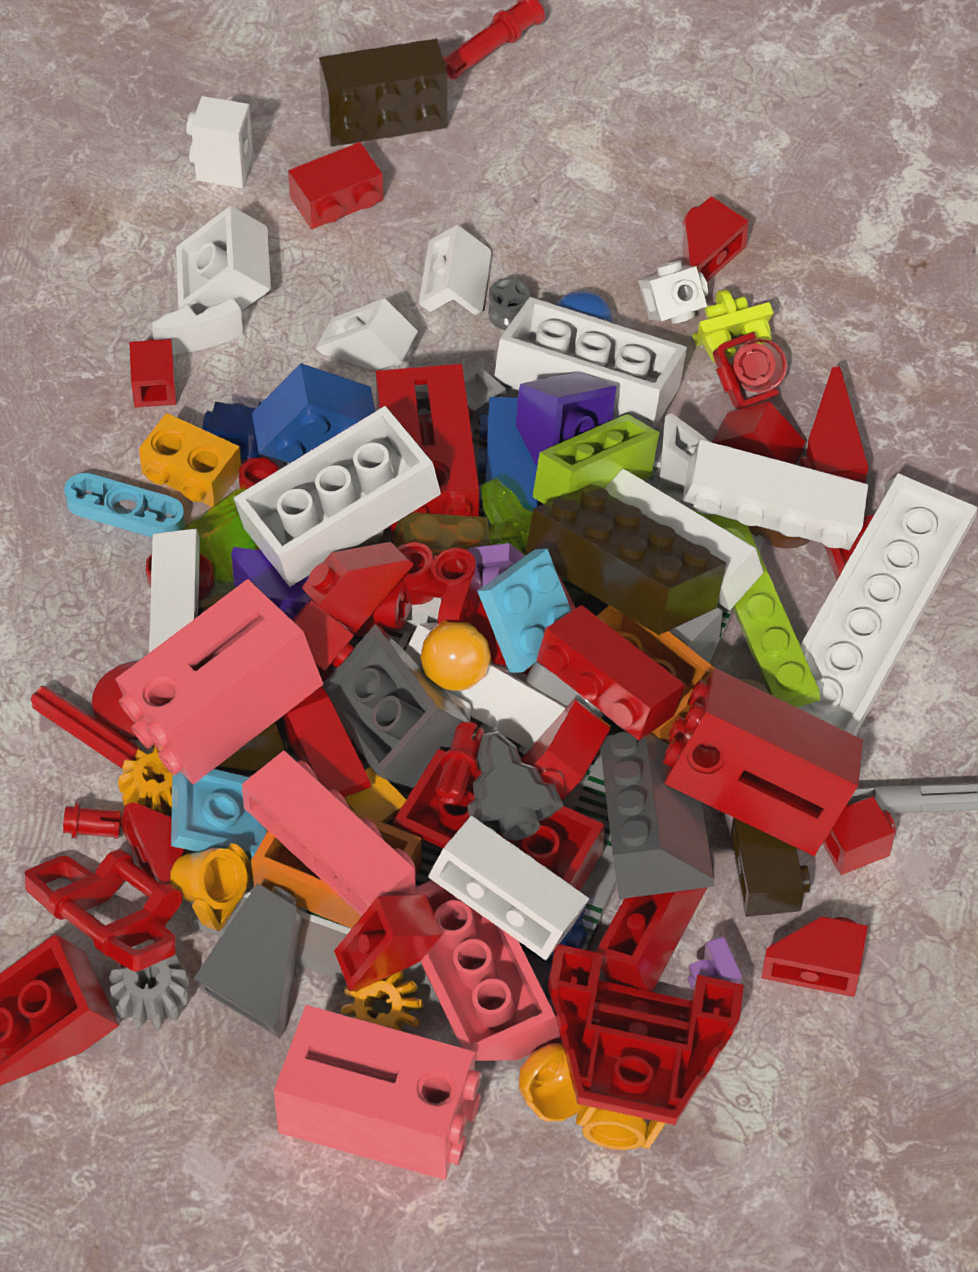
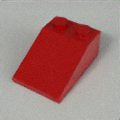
(50, 1009)

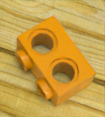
(189, 460)

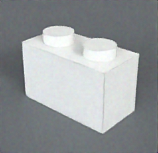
(221, 141)

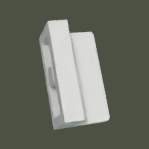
(455, 271)

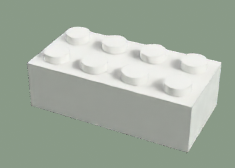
(560, 341)
(337, 495)

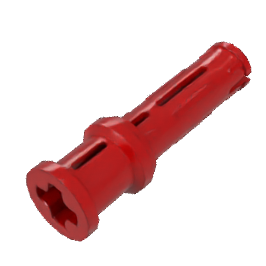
(505, 27)

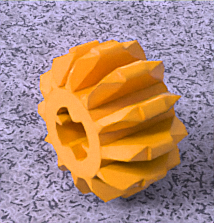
(147, 782)
(398, 999)

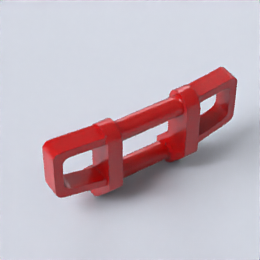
(96, 888)

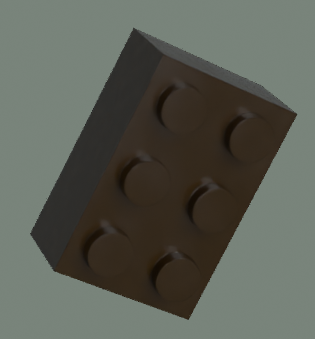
(383, 92)

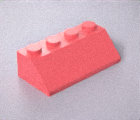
(485, 983)

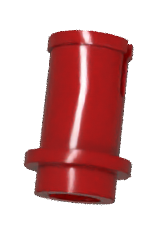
(91, 821)

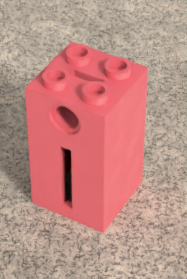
(218, 682)
(377, 1092)

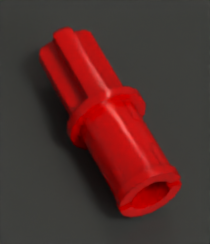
(459, 763)

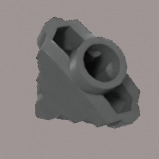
(508, 792)

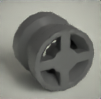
(503, 294)

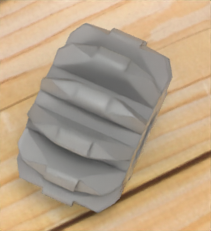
(135, 1000)

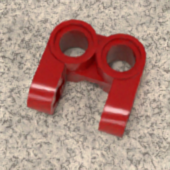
(446, 576)

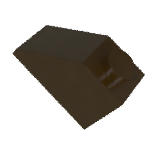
(767, 872)

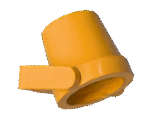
(213, 881)
(617, 1129)

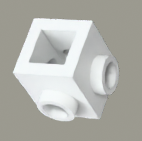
(674, 292)

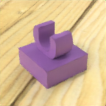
(495, 560)
(717, 963)

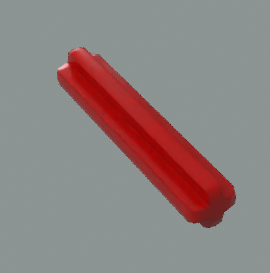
(83, 726)

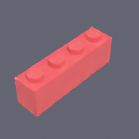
(326, 833)

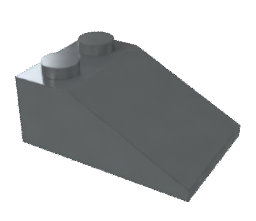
(392, 709)

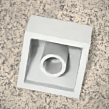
(224, 262)

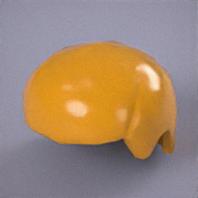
(455, 655)
(548, 1085)

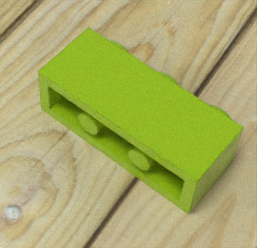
(596, 458)

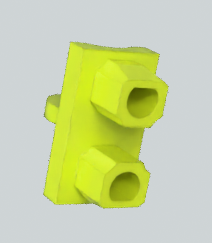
(729, 319)

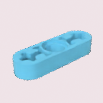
(110, 493)

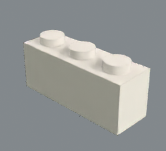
(508, 887)

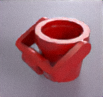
(756, 366)

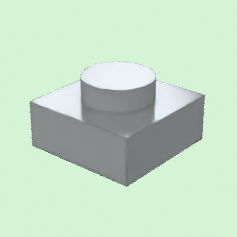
(479, 388)

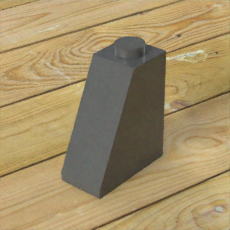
(256, 959)

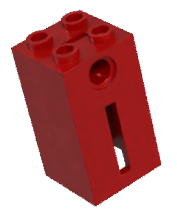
(441, 435)
(762, 761)

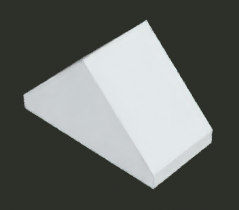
(677, 449)

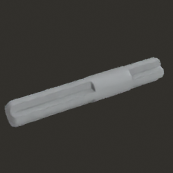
(921, 797)

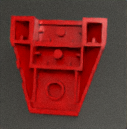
(637, 1046)

